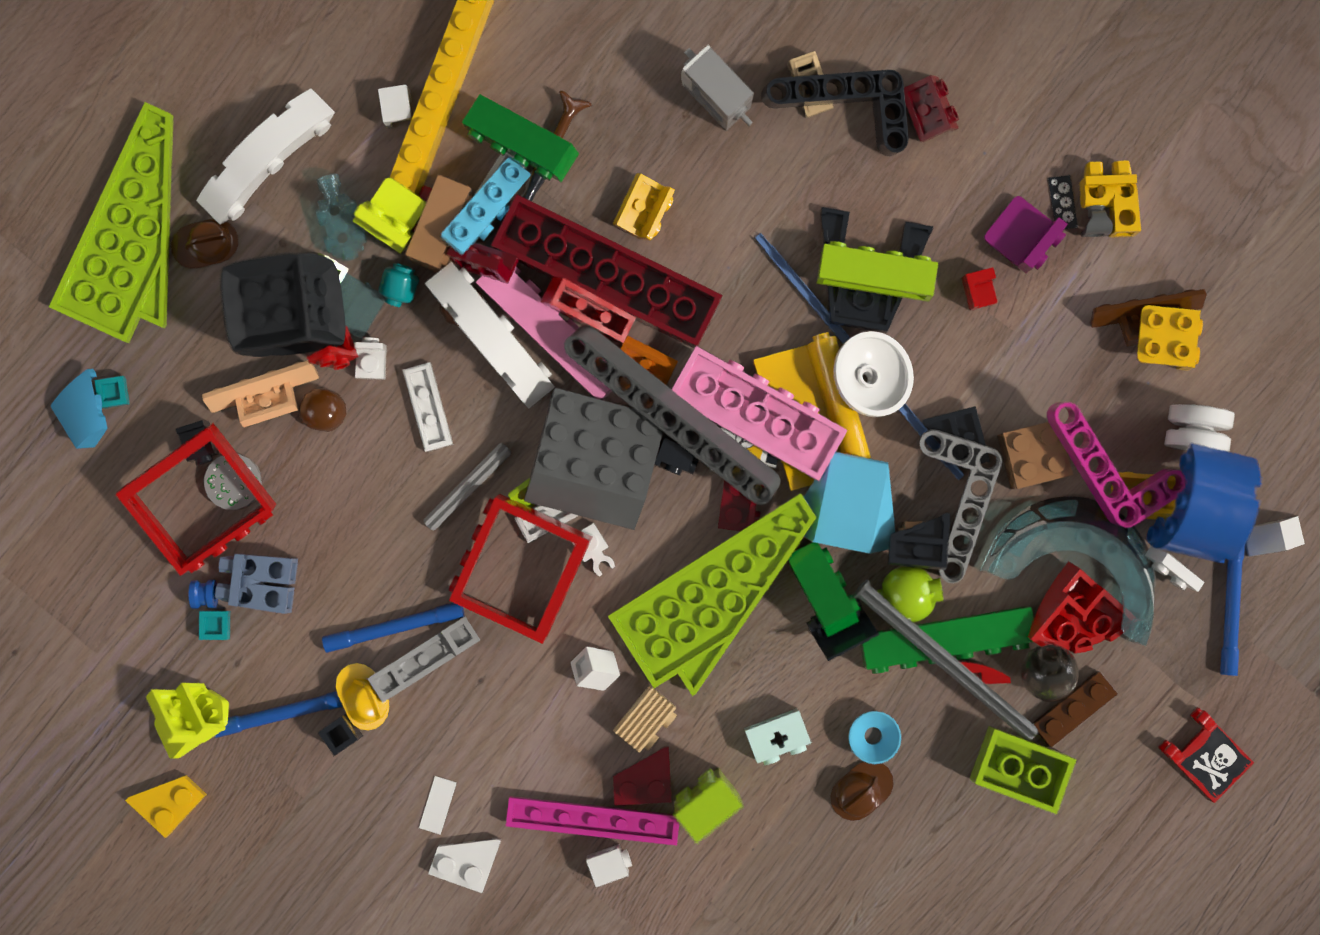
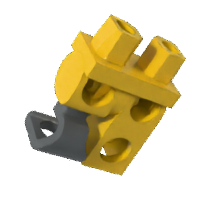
(1112, 191)

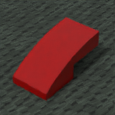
(987, 674)

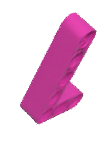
(1106, 472)

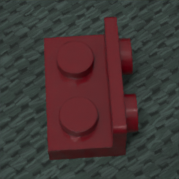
(930, 107)
(485, 262)
(736, 509)

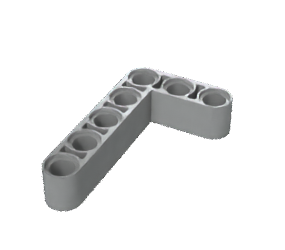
(968, 498)

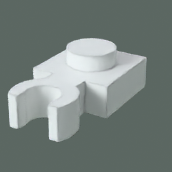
(595, 549)

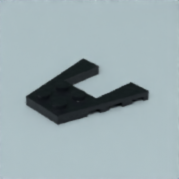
(863, 308)

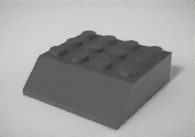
(594, 459)

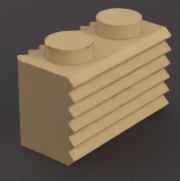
(645, 719)

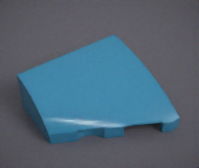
(81, 411)

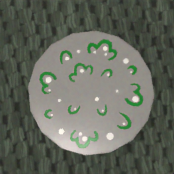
(226, 487)

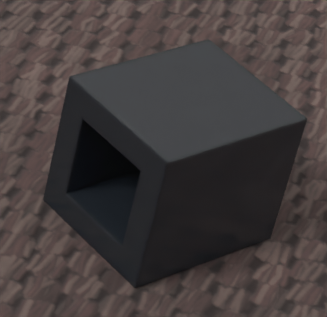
(340, 734)

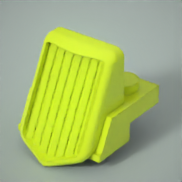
(391, 214)
(187, 716)

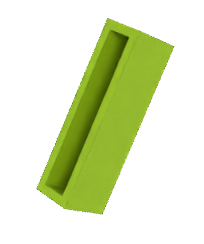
(877, 272)

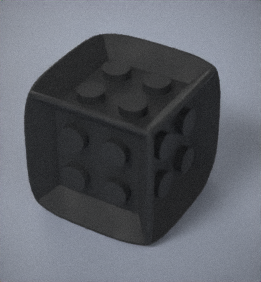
(282, 305)

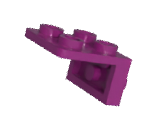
(1024, 234)

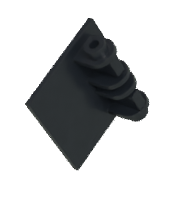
(845, 639)

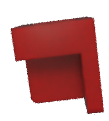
(980, 288)

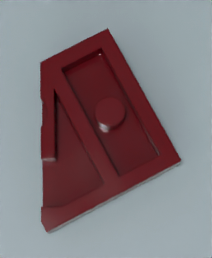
(644, 781)

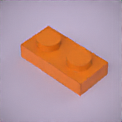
(652, 360)

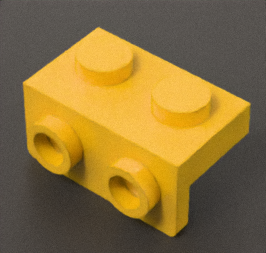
(644, 207)

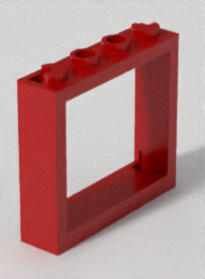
(480, 537)
(217, 545)

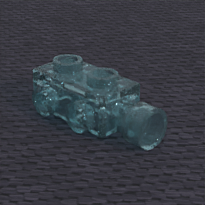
(340, 223)

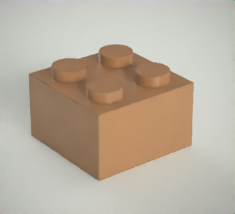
(1033, 456)

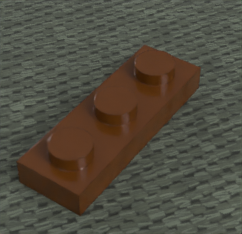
(1074, 709)

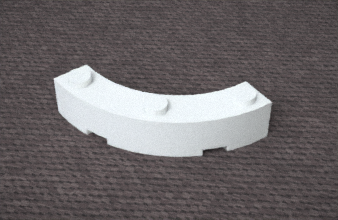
(263, 155)
(490, 334)

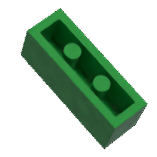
(824, 588)

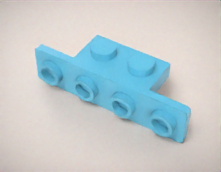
(485, 206)

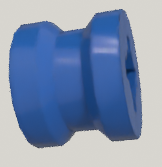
(202, 594)

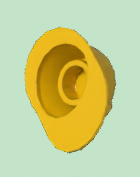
(359, 698)

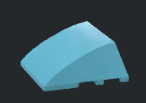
(852, 504)

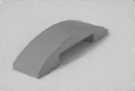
(423, 659)

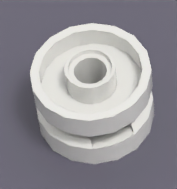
(1199, 426)

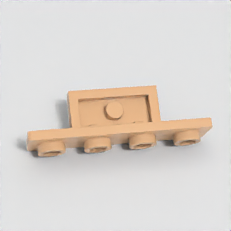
(263, 395)

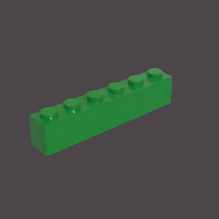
(956, 635)

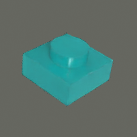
(112, 391)
(214, 625)

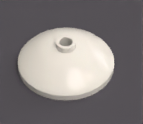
(887, 373)

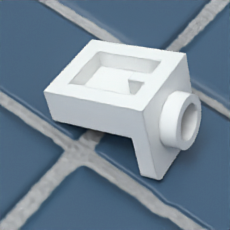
(371, 359)

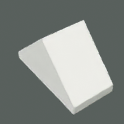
(1274, 537)

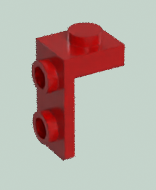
(335, 357)

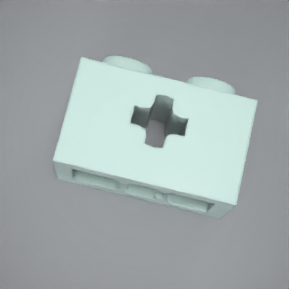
(786, 723)

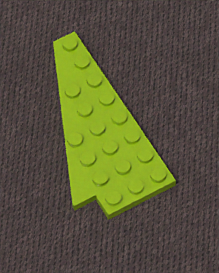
(124, 250)
(699, 610)

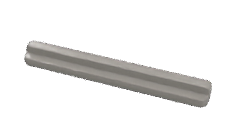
(467, 486)

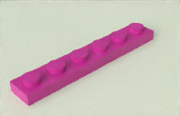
(592, 820)

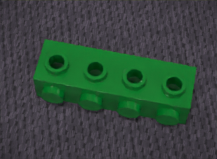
(520, 138)

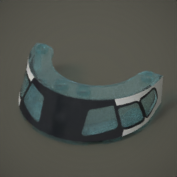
(1082, 527)

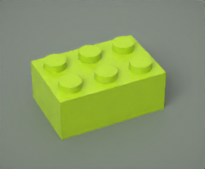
(1022, 770)
(706, 804)

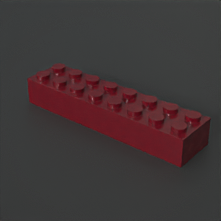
(608, 271)

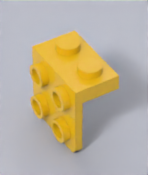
(1169, 337)

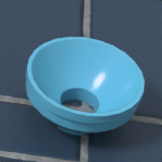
(889, 741)

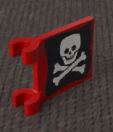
(1209, 758)

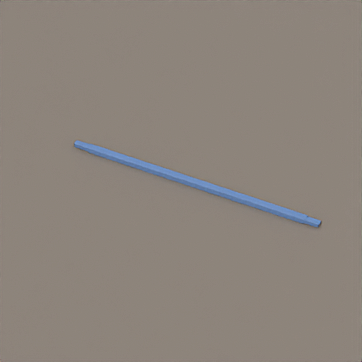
(843, 337)

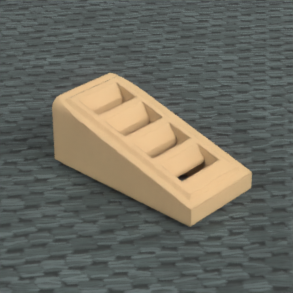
(793, 65)

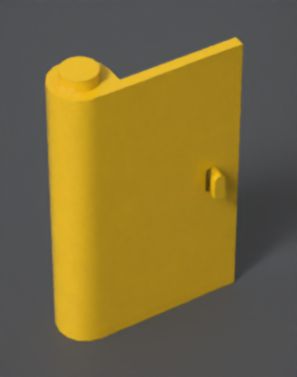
(810, 378)

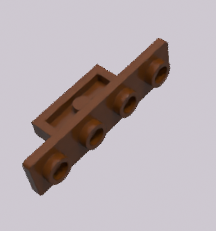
(1129, 313)

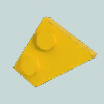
(167, 804)

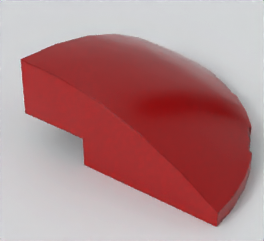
(1076, 613)

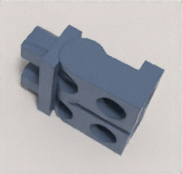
(248, 580)

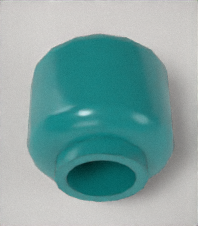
(398, 284)

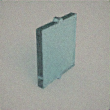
(360, 305)

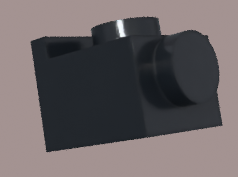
(205, 453)
(676, 458)

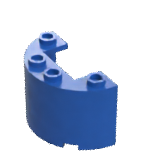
(1215, 506)

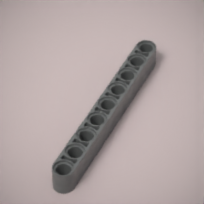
(686, 416)

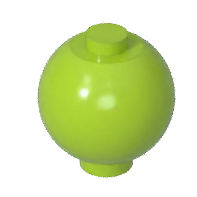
(911, 592)

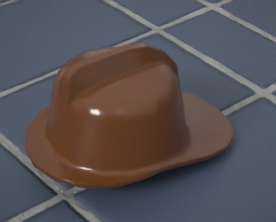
(204, 243)
(861, 790)

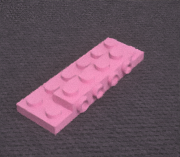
(759, 412)

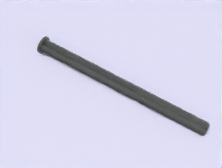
(945, 661)

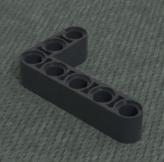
(847, 94)

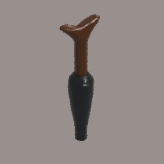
(571, 108)

